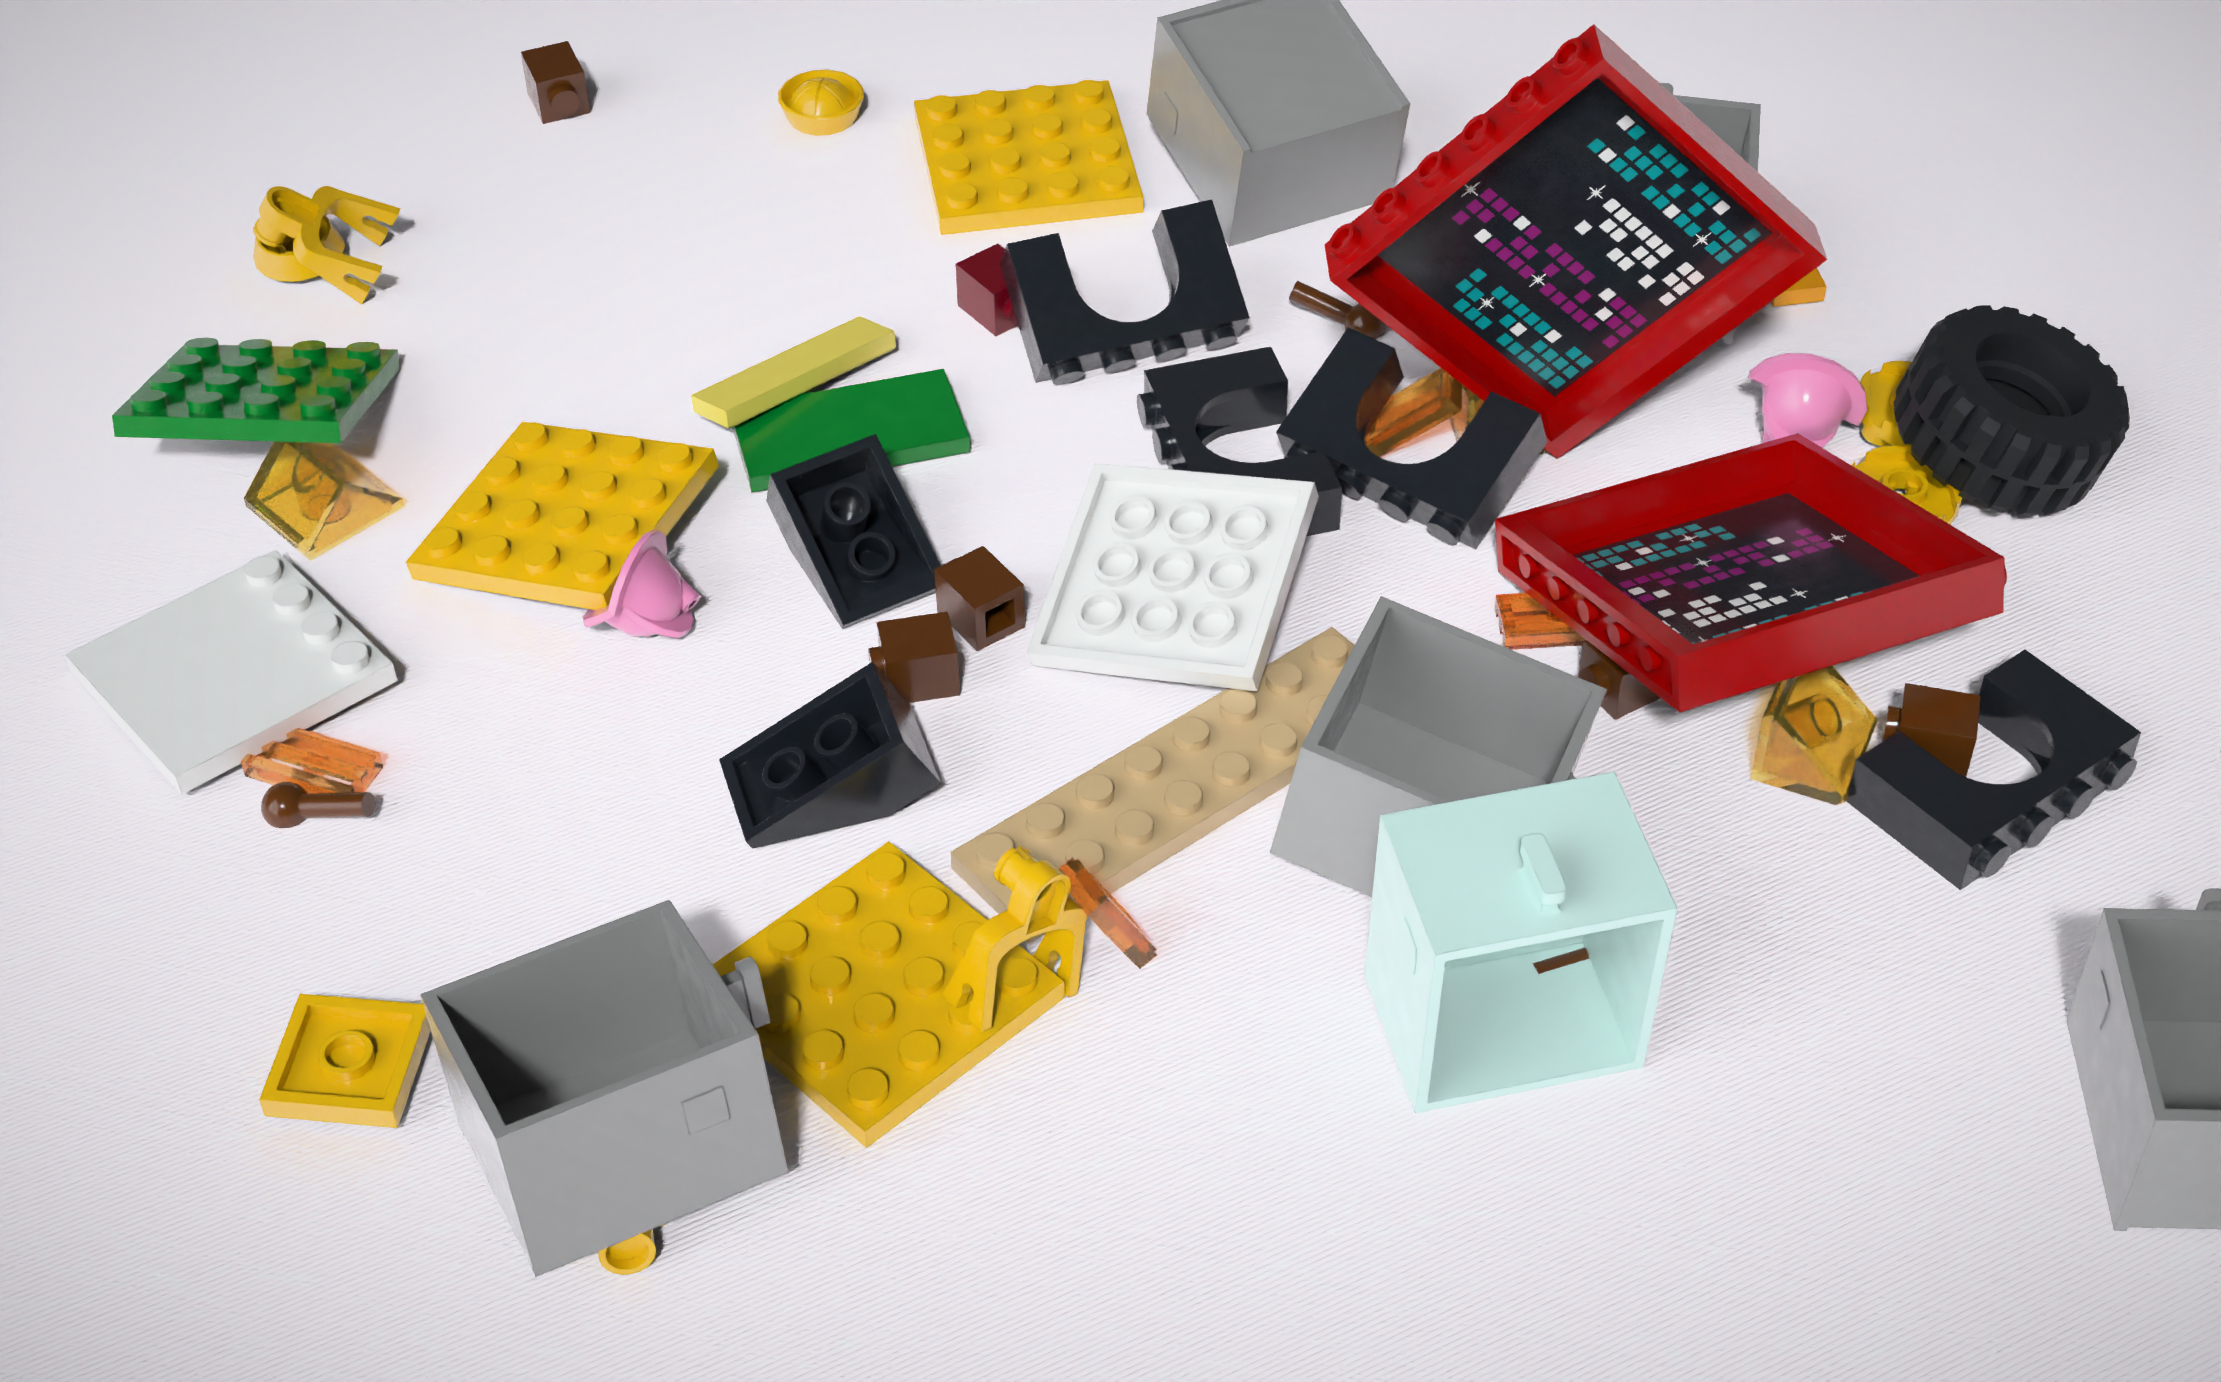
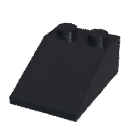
(853, 531)
(830, 763)

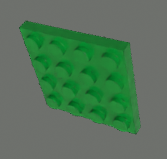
(258, 392)

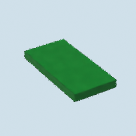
(908, 413)

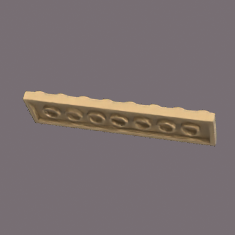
(1171, 782)

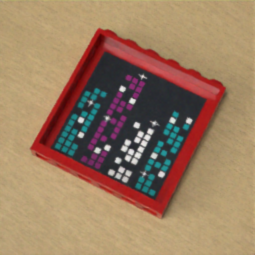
(1574, 243)
(1747, 570)

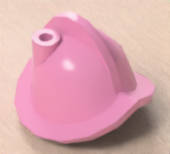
(1807, 396)
(648, 594)

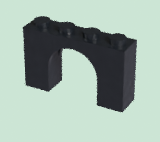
(1070, 338)
(1227, 395)
(1450, 494)
(1975, 826)

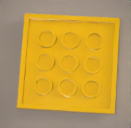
(1027, 157)
(561, 513)
(860, 990)

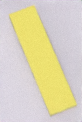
(793, 372)

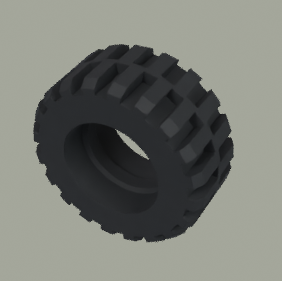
(2011, 410)

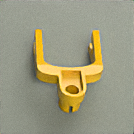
(298, 216)
(1036, 907)

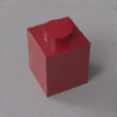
(984, 291)

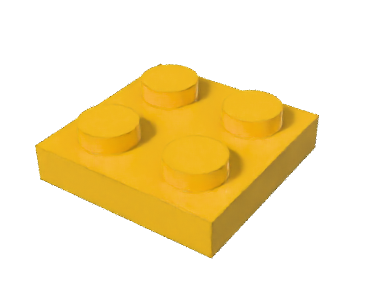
(346, 1061)

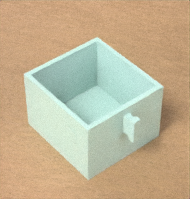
(1480, 895)

